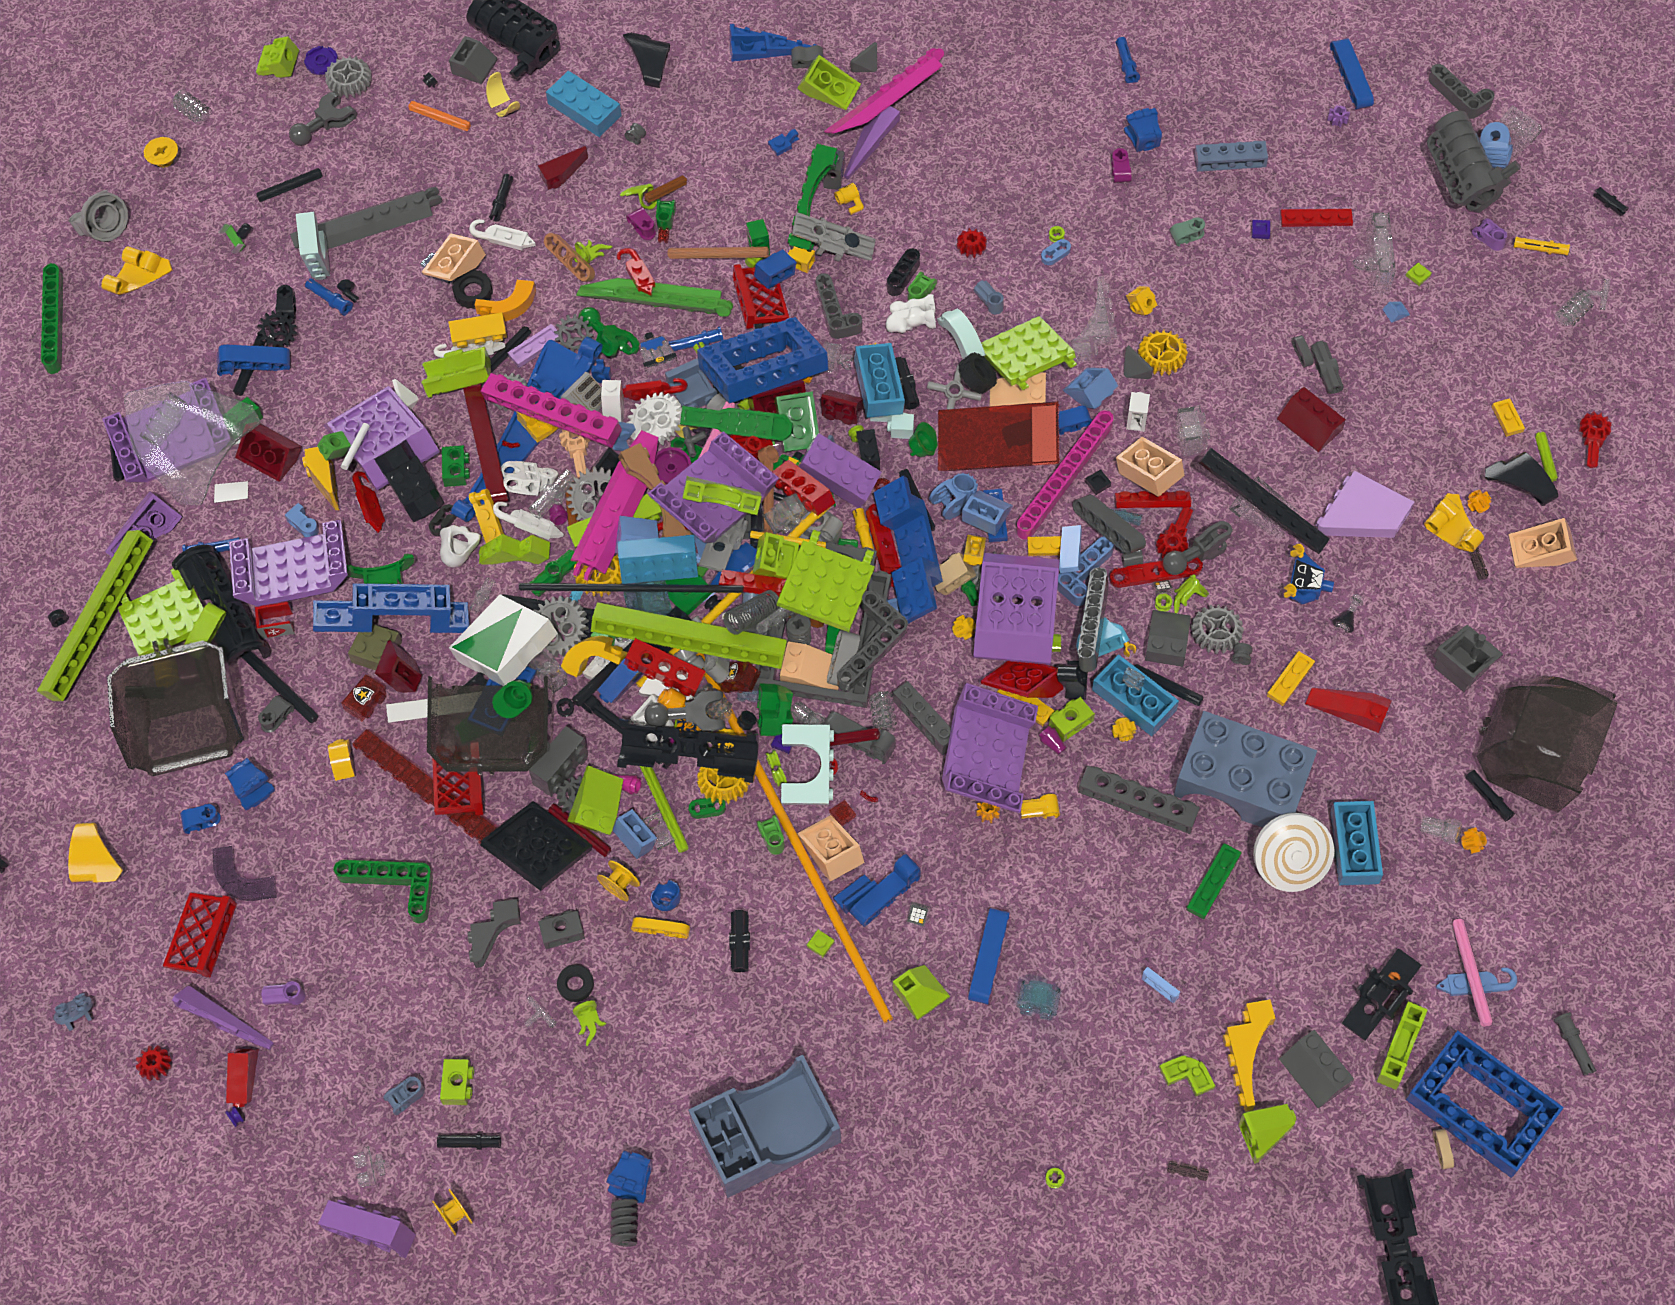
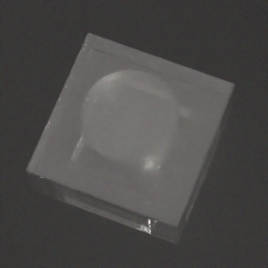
(1133, 678)

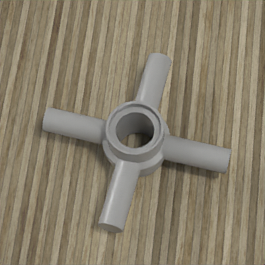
(954, 384)

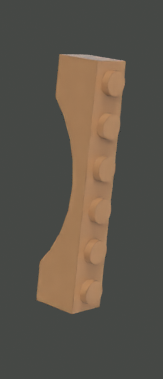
(637, 464)

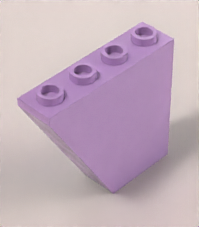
(1365, 510)

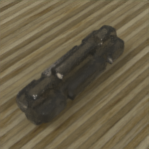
(1479, 564)
(1187, 1170)

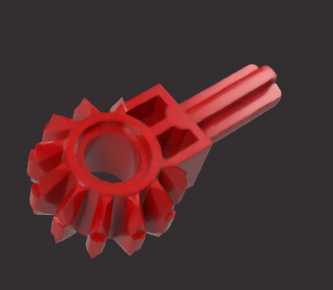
(1594, 436)
(1175, 535)

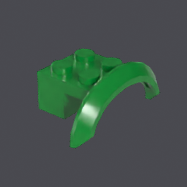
(384, 574)

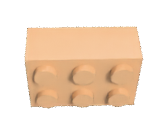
(1150, 466)

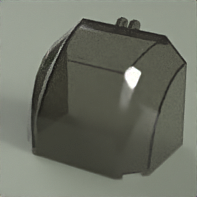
(174, 708)
(472, 737)
(1546, 738)

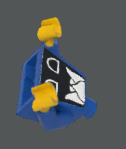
(1306, 578)

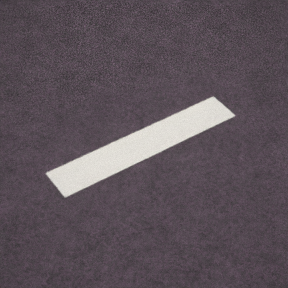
(407, 710)

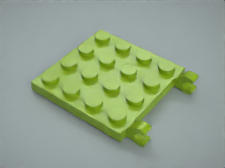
(1027, 351)
(826, 584)
(161, 614)

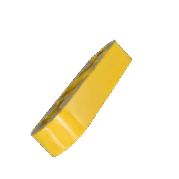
(653, 926)

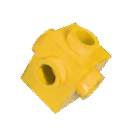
(1142, 300)

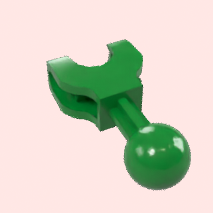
(609, 336)

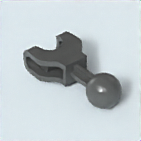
(326, 116)
(1203, 547)
(694, 712)

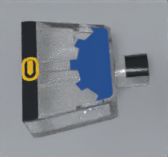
(657, 354)

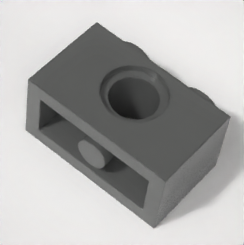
(554, 938)

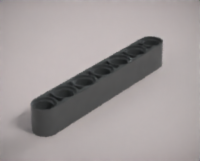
(1093, 619)

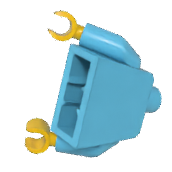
(1113, 638)

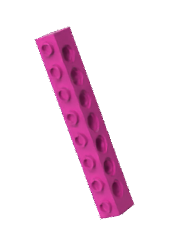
(541, 411)

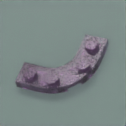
(236, 885)

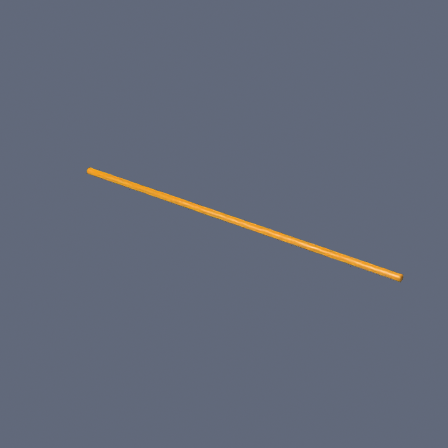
(812, 874)

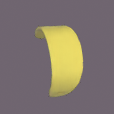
(497, 94)

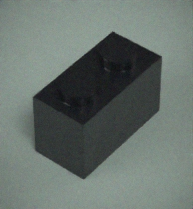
(868, 447)

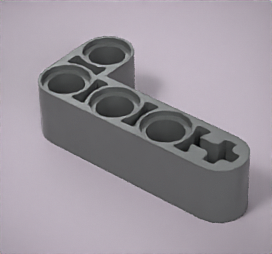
(1459, 94)
(836, 320)
(876, 749)

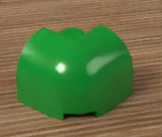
(774, 708)

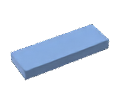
(1070, 549)

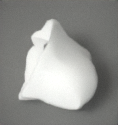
(454, 551)

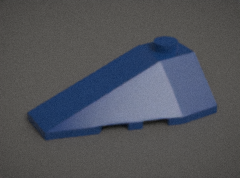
(739, 561)

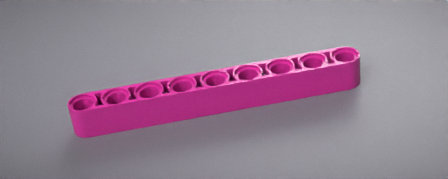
(1067, 467)

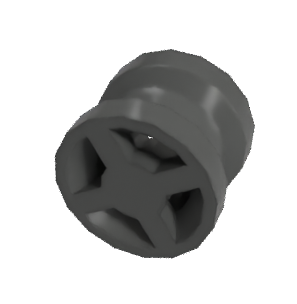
(635, 133)
(1242, 653)

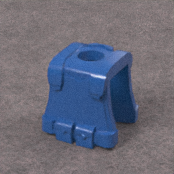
(1144, 129)
(249, 784)
(630, 1177)

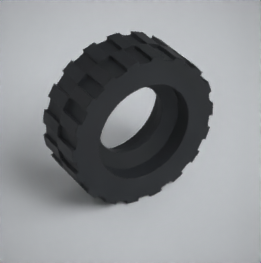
(472, 277)
(977, 373)

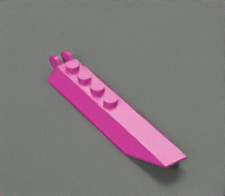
(891, 91)
(619, 499)

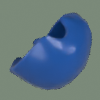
(670, 890)

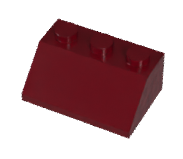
(765, 401)
(1311, 419)
(268, 452)

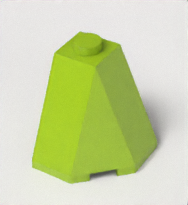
(1265, 1129)

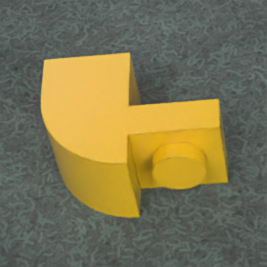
(341, 759)

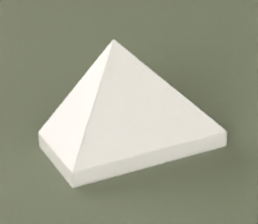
(405, 394)

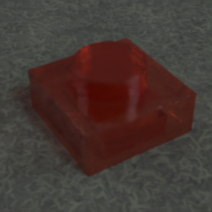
(842, 813)

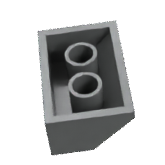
(1316, 1069)

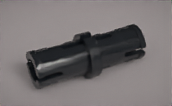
(1610, 201)

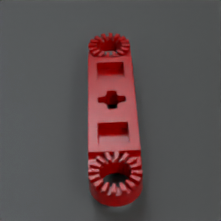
(887, 556)
(1144, 573)

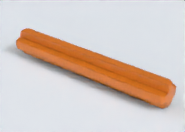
(439, 115)

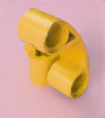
(138, 270)
(1453, 525)
(89, 856)

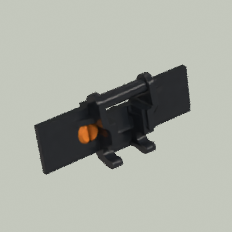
(1375, 991)

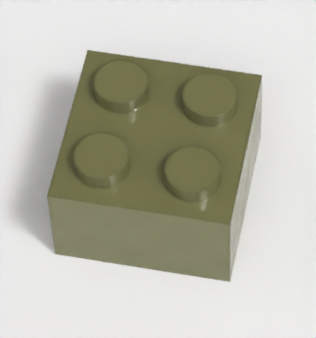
(370, 645)

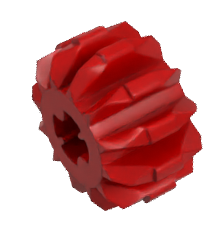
(971, 242)
(152, 1071)

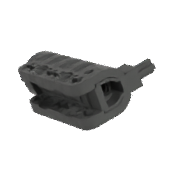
(1467, 163)

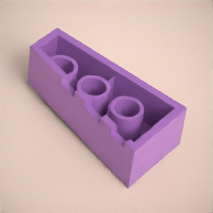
(367, 1227)

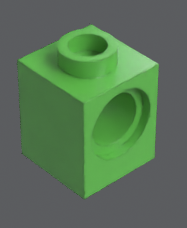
(333, 445)

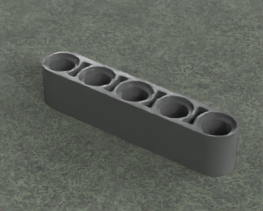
(1109, 524)

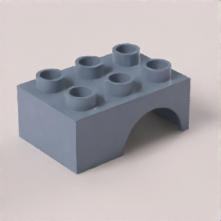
(1245, 768)
(765, 1128)

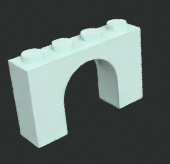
(312, 245)
(818, 790)

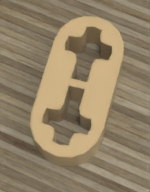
(1443, 1149)

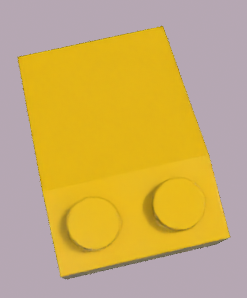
(322, 474)

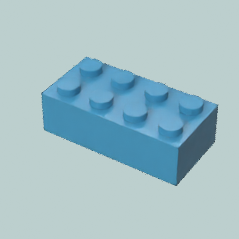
(583, 103)
(879, 380)
(657, 559)
(1147, 707)
(1356, 843)

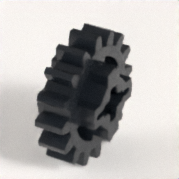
(270, 326)

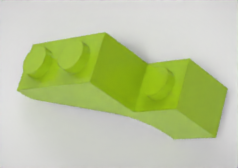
(508, 549)

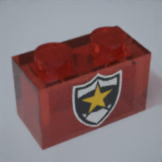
(741, 678)
(364, 698)

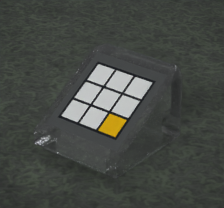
(1162, 587)
(918, 915)

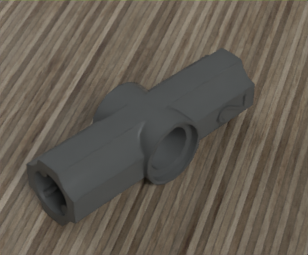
(1327, 367)

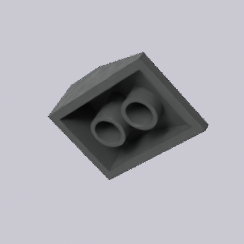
(1168, 638)

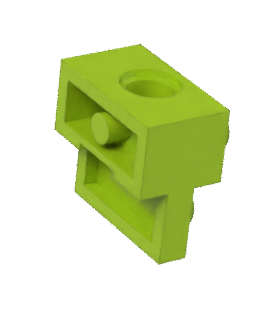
(278, 58)
(774, 556)

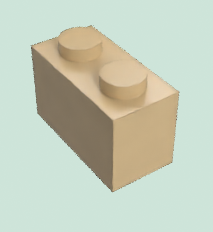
(954, 574)

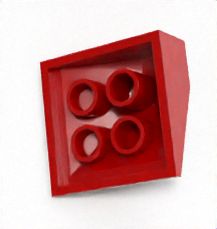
(1025, 679)

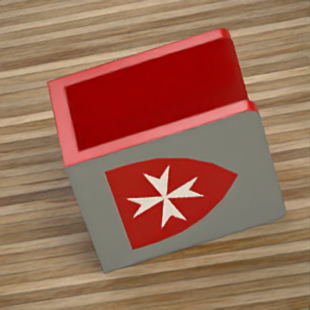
(273, 611)

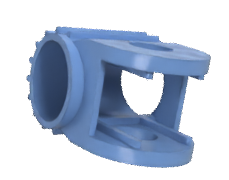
(1497, 151)
(961, 487)

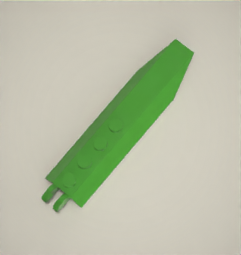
(662, 295)

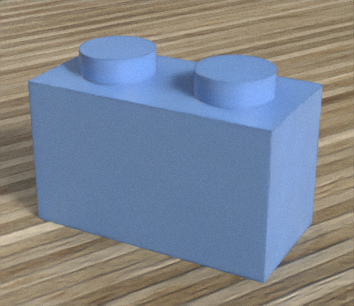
(634, 834)

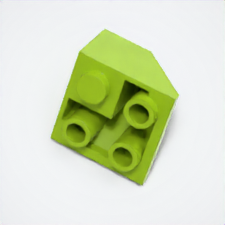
(919, 991)

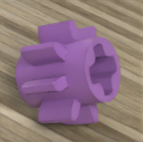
(1338, 115)

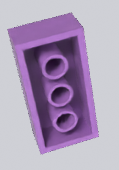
(839, 470)

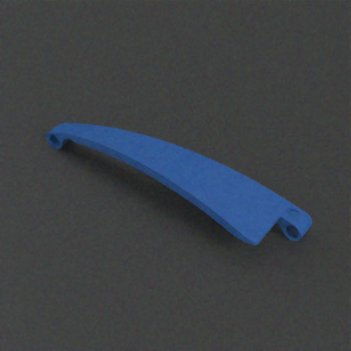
(553, 363)

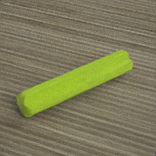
(1546, 456)

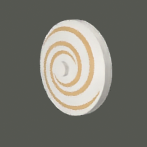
(1293, 852)

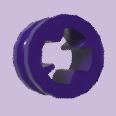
(234, 1116)

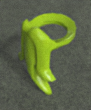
(640, 189)
(588, 252)
(1186, 590)
(588, 1016)

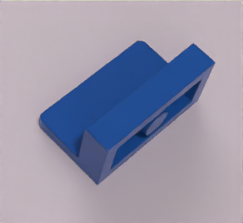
(853, 893)

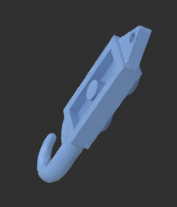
(1458, 983)

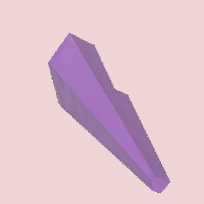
(870, 137)
(198, 1004)

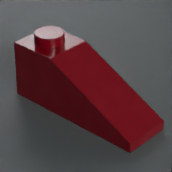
(561, 168)

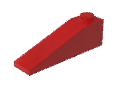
(1356, 707)

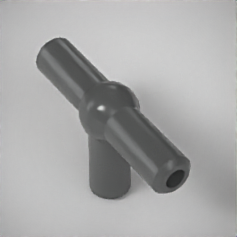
(690, 440)

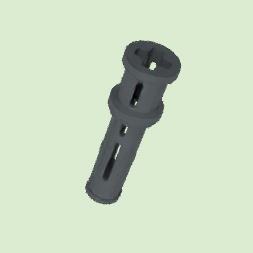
(1572, 1034)

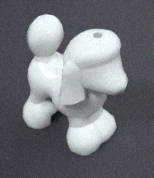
(911, 314)

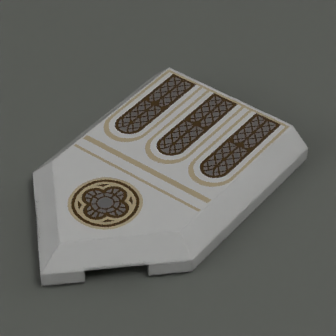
(584, 392)

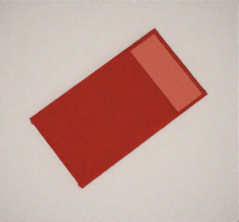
(998, 436)

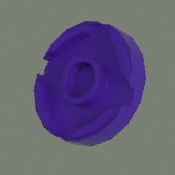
(319, 59)

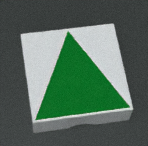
(503, 640)

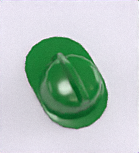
(923, 441)
(512, 699)

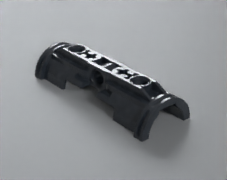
(195, 573)
(639, 751)
(1398, 1194)

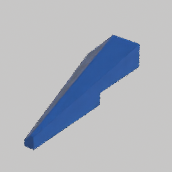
(755, 45)

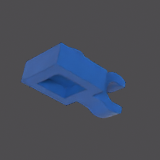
(782, 144)
(601, 372)
(547, 386)

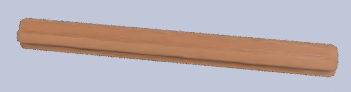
(718, 252)

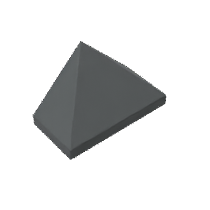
(866, 60)
(1136, 366)

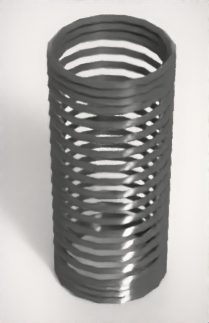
(735, 612)

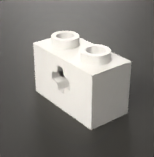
(1138, 411)

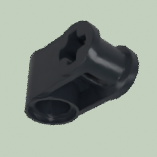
(286, 301)

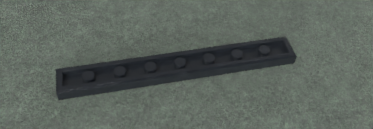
(1264, 501)

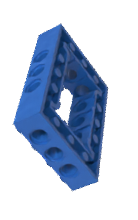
(804, 361)
(1500, 1079)

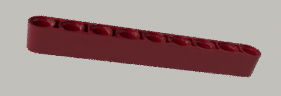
(485, 443)

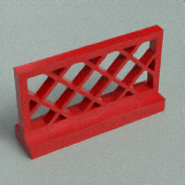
(748, 307)
(474, 789)
(215, 938)

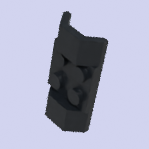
(409, 481)

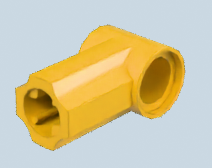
(1043, 807)

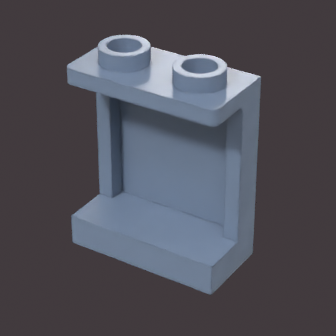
(699, 389)

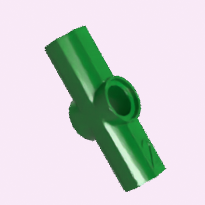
(562, 565)

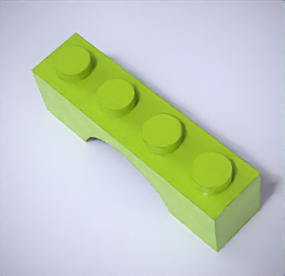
(735, 497)
(1401, 1045)

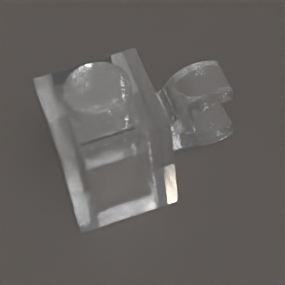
(835, 357)

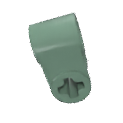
(1187, 232)

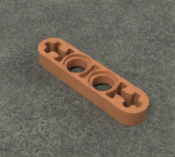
(568, 258)

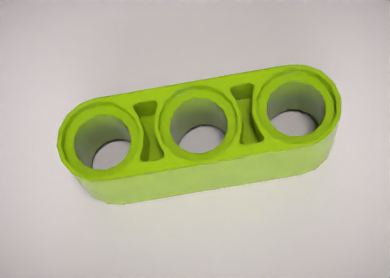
(206, 624)

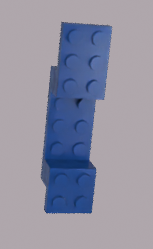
(916, 548)
(391, 600)

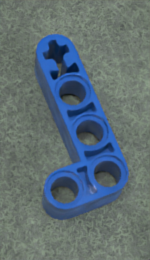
(252, 358)
(884, 893)

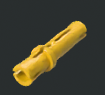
(1563, 248)
(862, 528)

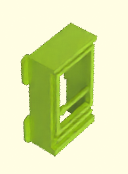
(473, 362)

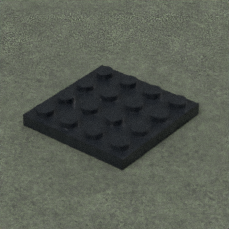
(536, 845)

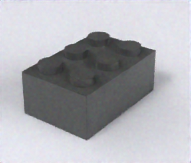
(559, 762)

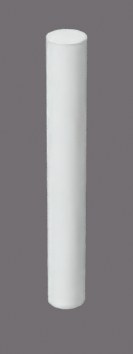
(355, 445)

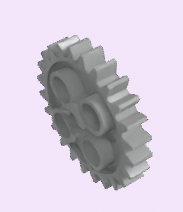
(580, 498)
(573, 618)

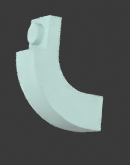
(962, 331)

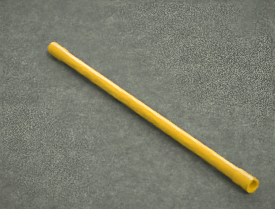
(731, 597)

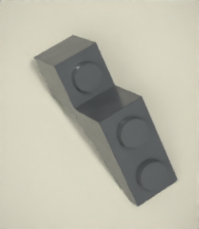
(485, 934)

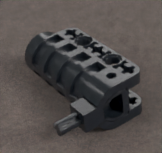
(516, 32)

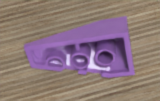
(150, 517)

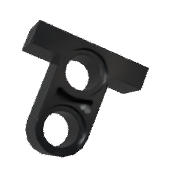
(1073, 679)

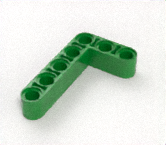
(394, 869)

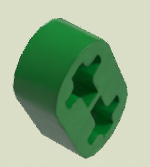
(705, 811)

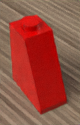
(241, 1076)

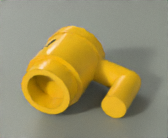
(848, 194)

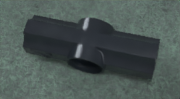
(908, 384)
(739, 941)

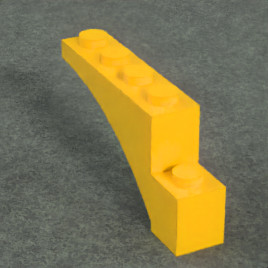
(1243, 1044)

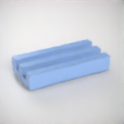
(1160, 985)

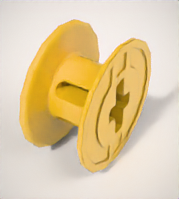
(154, 151)
(618, 880)
(452, 1212)

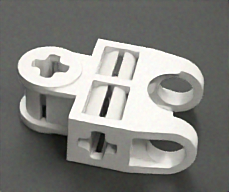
(534, 478)

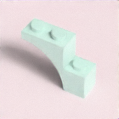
(899, 425)

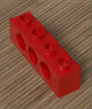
(810, 491)
(660, 658)

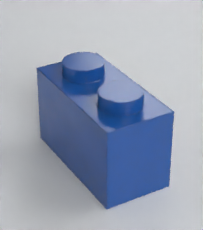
(775, 269)

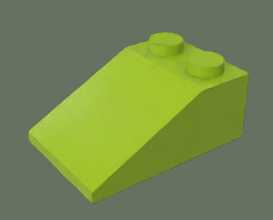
(828, 84)
(597, 801)

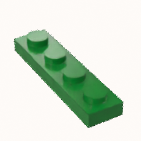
(1214, 881)

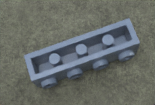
(1231, 156)

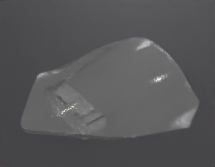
(185, 434)

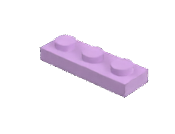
(532, 347)

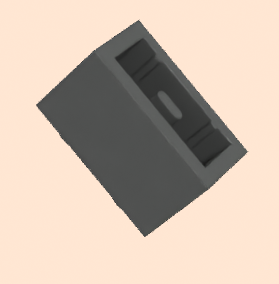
(472, 60)

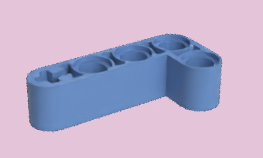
(1076, 579)

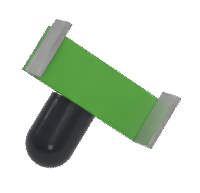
(236, 237)

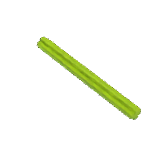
(665, 808)

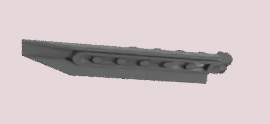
(377, 218)

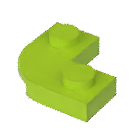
(1189, 1068)

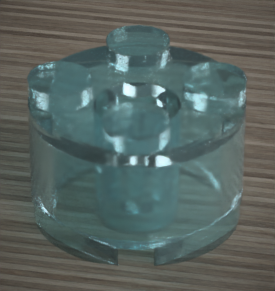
(1039, 999)

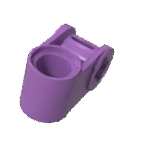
(1490, 234)

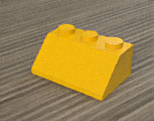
(478, 330)

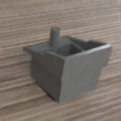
(1465, 657)

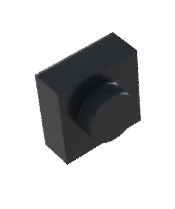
(1098, 482)

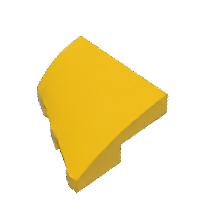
(536, 428)

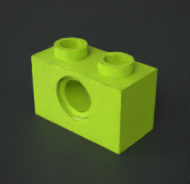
(1079, 711)
(453, 1070)

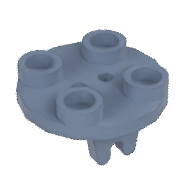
(73, 1010)

